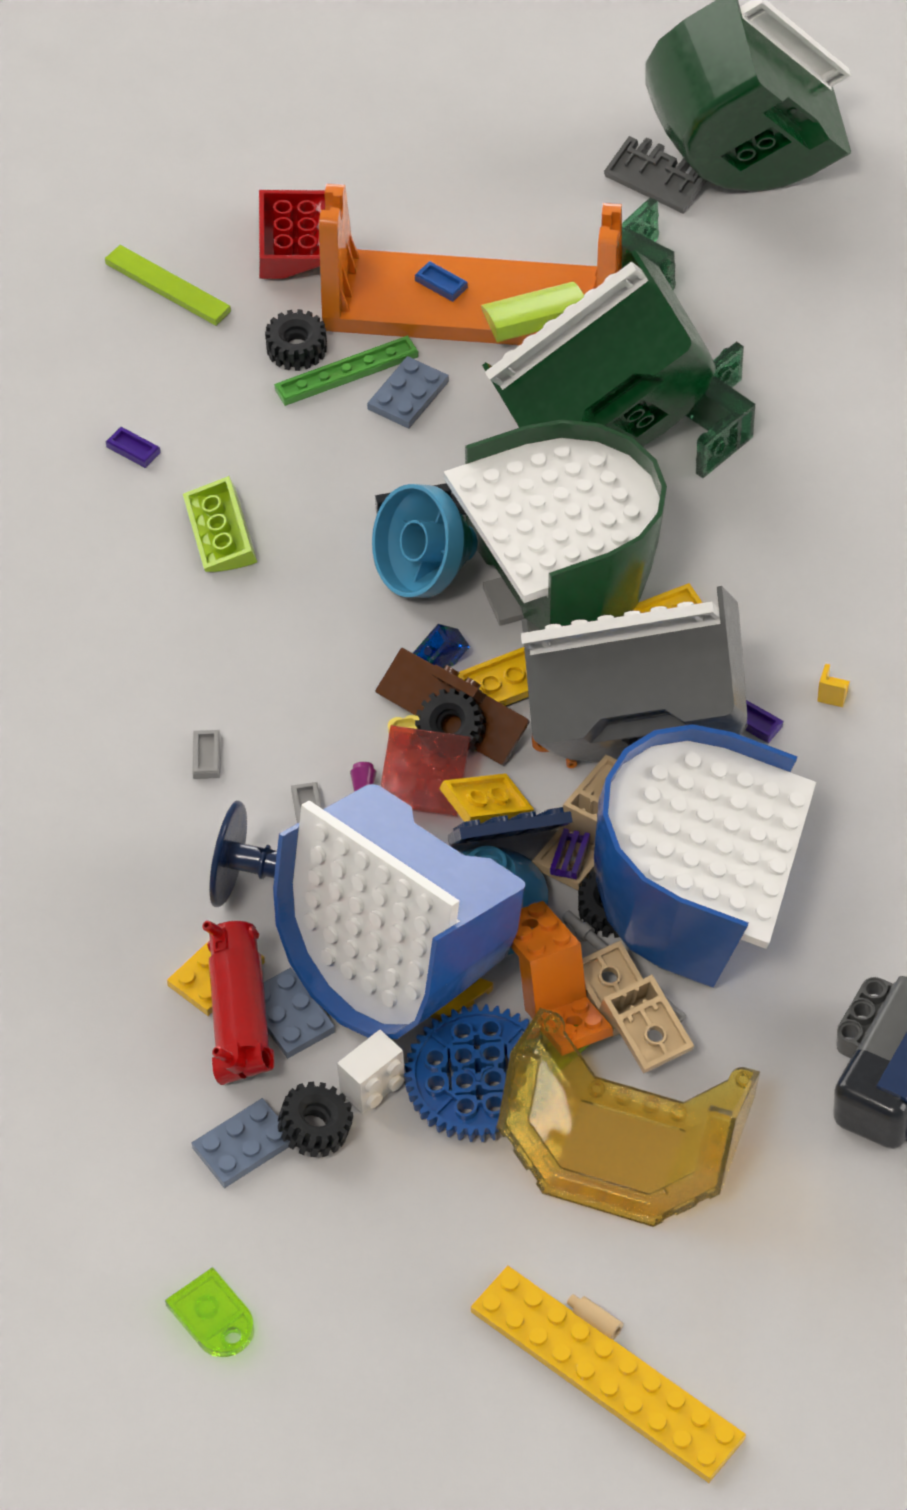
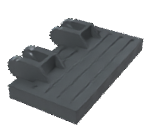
(655, 174)

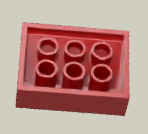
(289, 232)

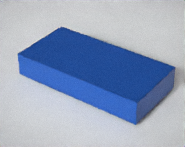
(441, 281)

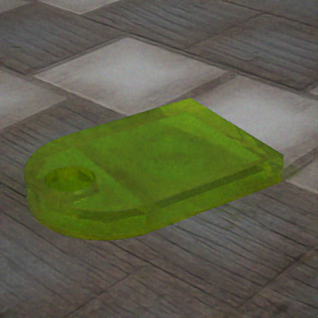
(211, 1312)

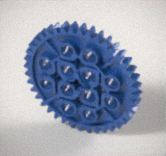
(441, 1044)

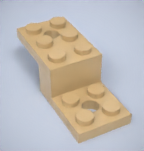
(584, 810)
(634, 1007)

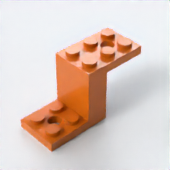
(555, 974)

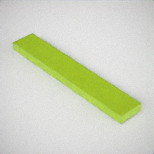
(168, 285)

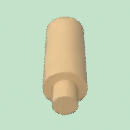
(595, 1316)

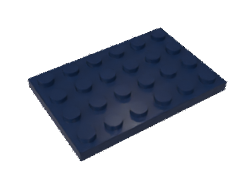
(502, 827)

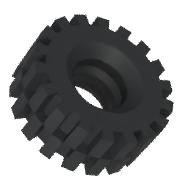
(293, 327)
(452, 704)
(591, 906)
(320, 1103)

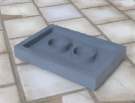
(408, 392)
(292, 1015)
(241, 1143)

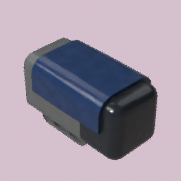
(873, 1086)

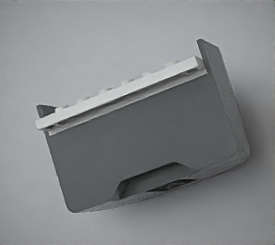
(633, 674)

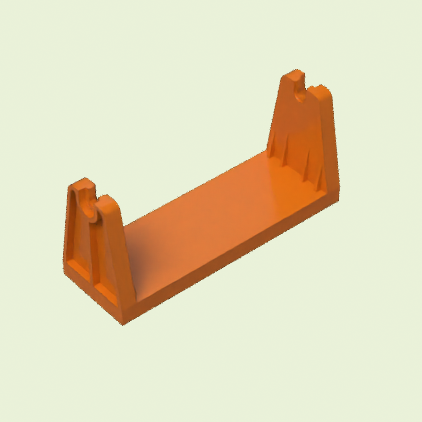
(379, 292)

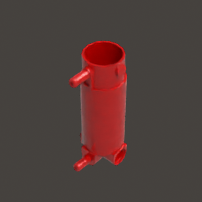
(237, 1002)

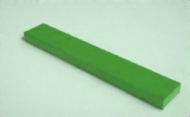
(345, 370)

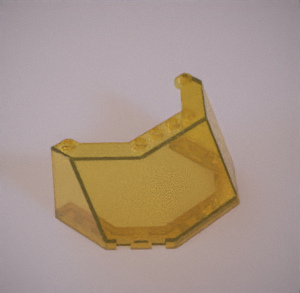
(613, 1141)

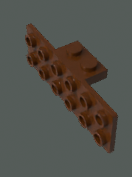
(414, 679)

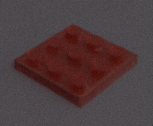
(418, 765)

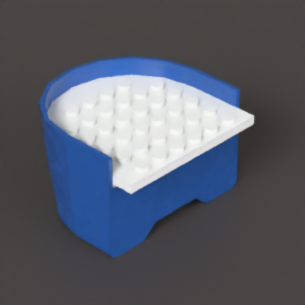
(697, 845)
(386, 913)

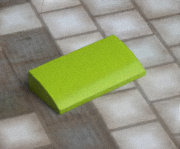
(529, 311)
(219, 526)

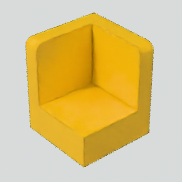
(831, 689)

